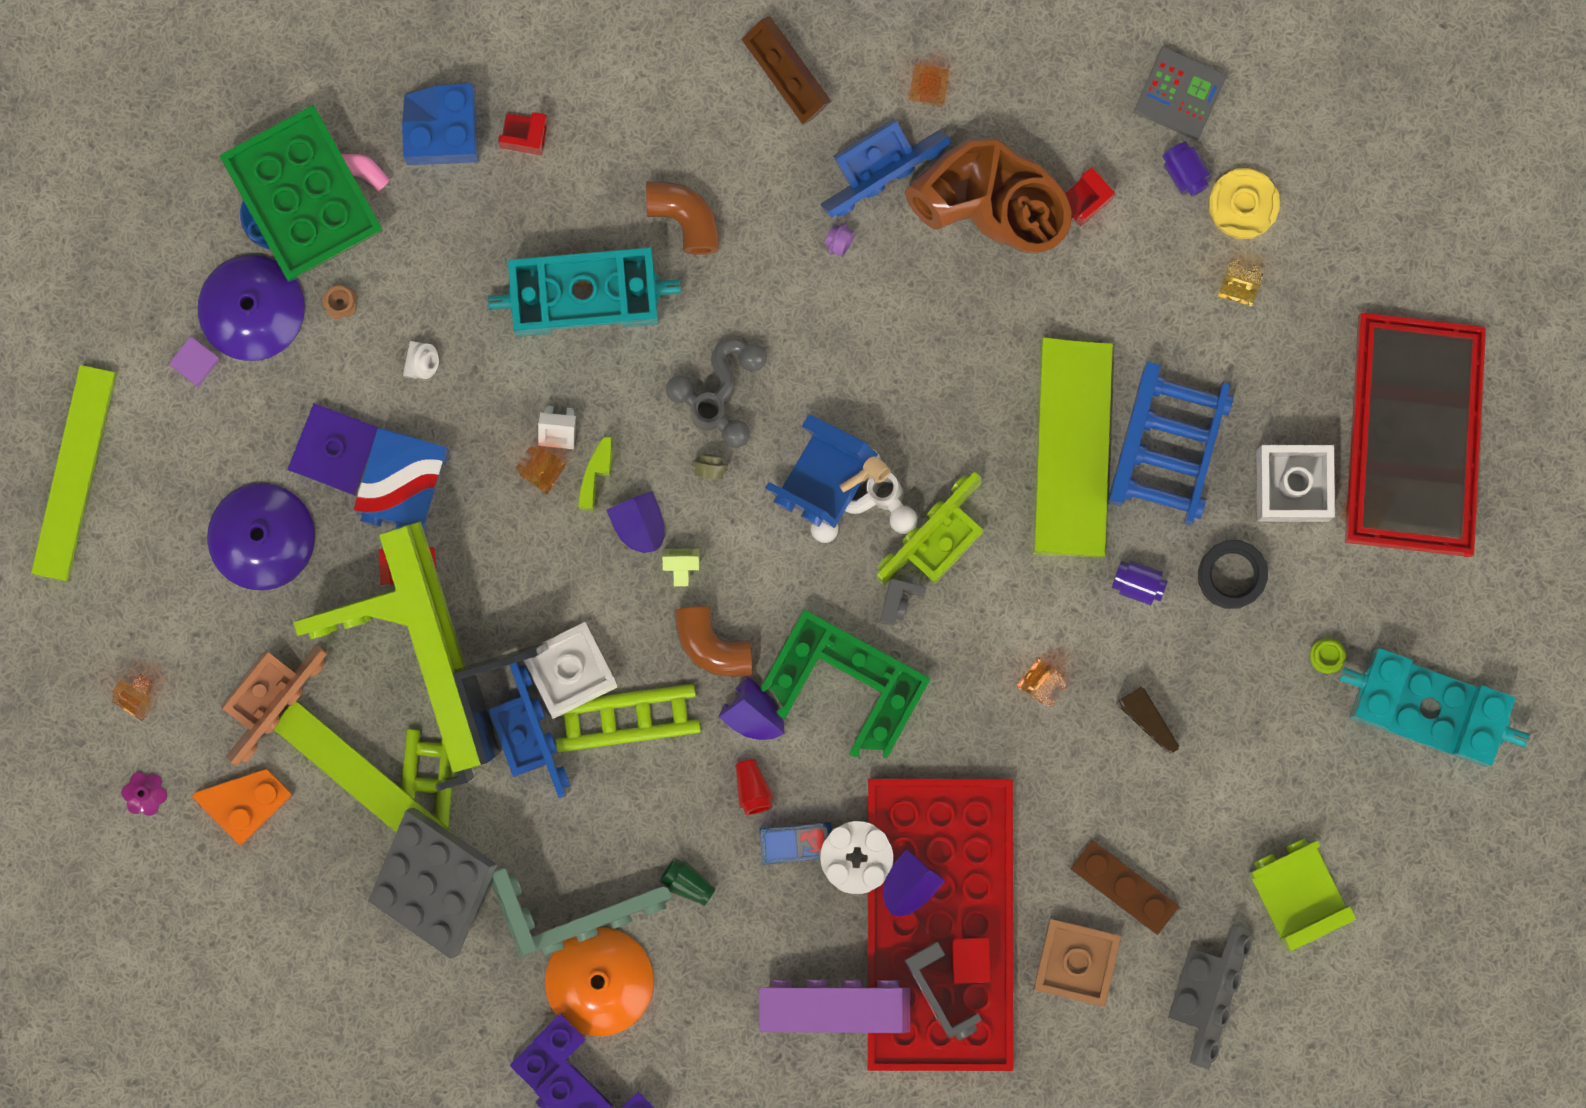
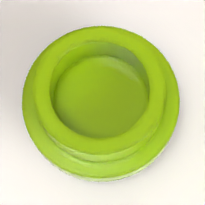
(1327, 656)

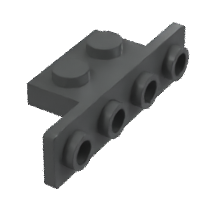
(1207, 992)

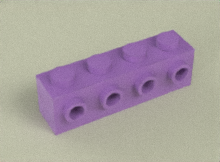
(834, 1008)

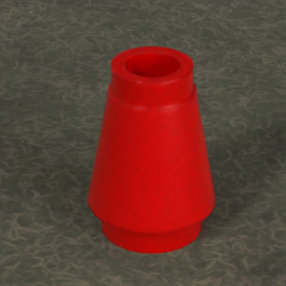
(753, 789)

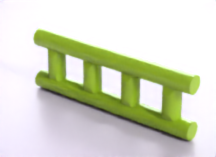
(645, 729)
(413, 784)

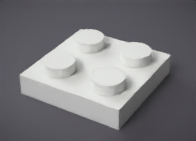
(570, 671)

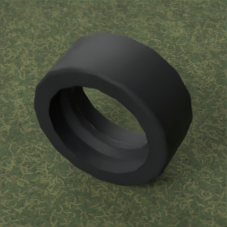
(1258, 564)

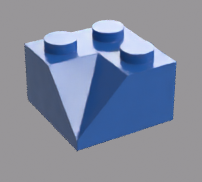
(440, 125)

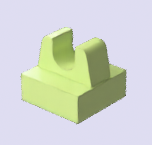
(681, 562)

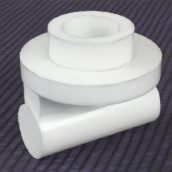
(421, 361)

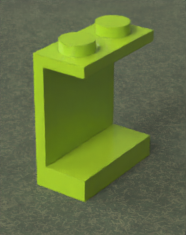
(1300, 894)

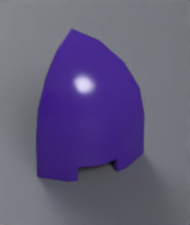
(639, 523)
(753, 713)
(909, 885)

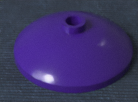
(266, 326)
(281, 551)

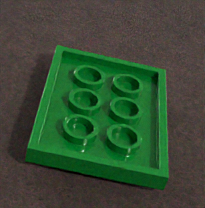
(301, 193)

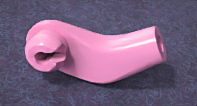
(366, 169)

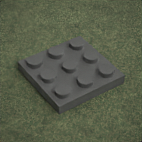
(432, 882)

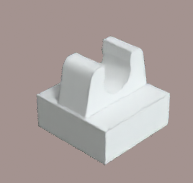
(557, 429)

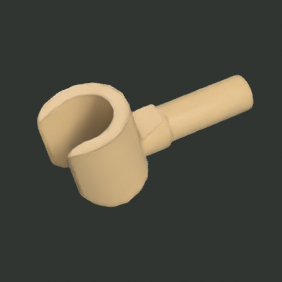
(873, 468)

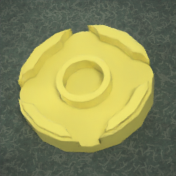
(1237, 214)

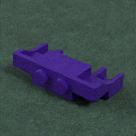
(555, 1078)

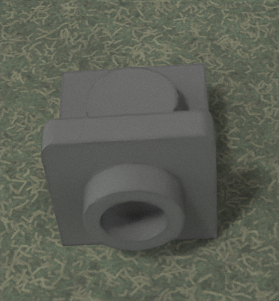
(894, 605)

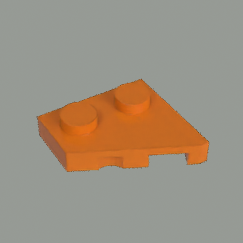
(244, 803)

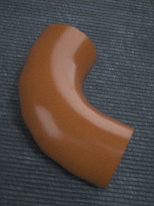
(690, 211)
(709, 650)

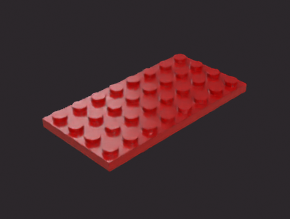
(967, 839)

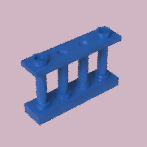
(1134, 452)

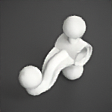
(902, 518)

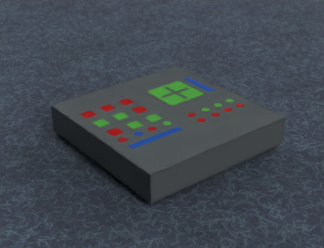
(1180, 93)

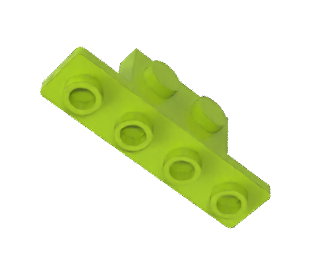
(940, 540)

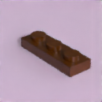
(786, 70)
(1124, 887)

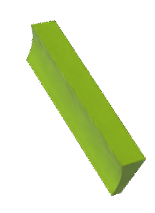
(1072, 448)

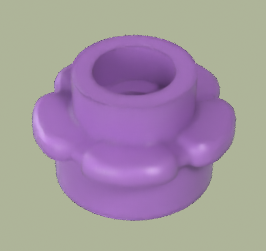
(839, 239)

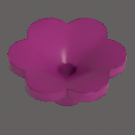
(153, 795)

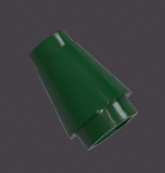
(687, 882)

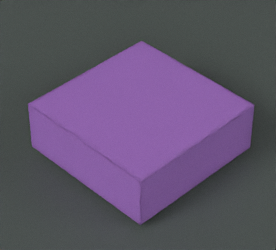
(194, 361)

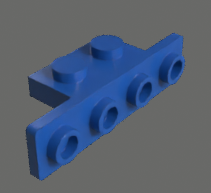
(878, 160)
(522, 734)

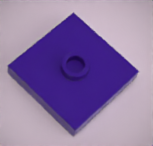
(333, 449)

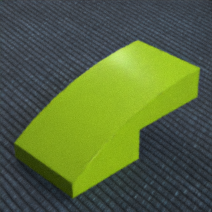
(599, 465)

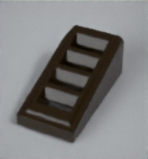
(1145, 714)

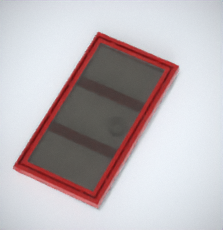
(1415, 435)

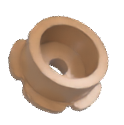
(339, 292)

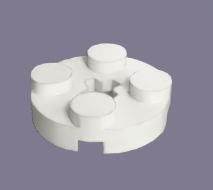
(872, 843)

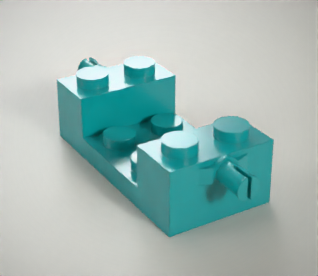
(622, 283)
(1469, 720)

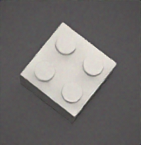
(1295, 483)

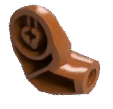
(1000, 192)

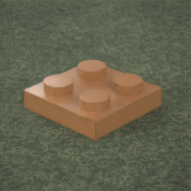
(1077, 962)

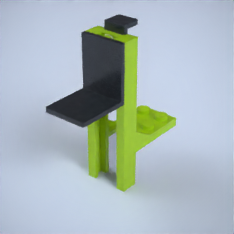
(449, 682)

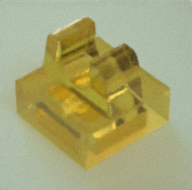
(1240, 283)

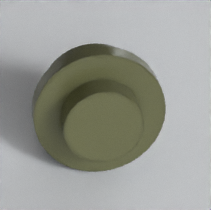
(709, 466)

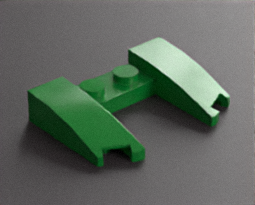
(897, 682)

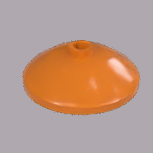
(626, 987)

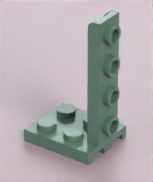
(520, 920)

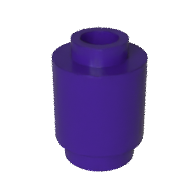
(1186, 169)
(1139, 582)

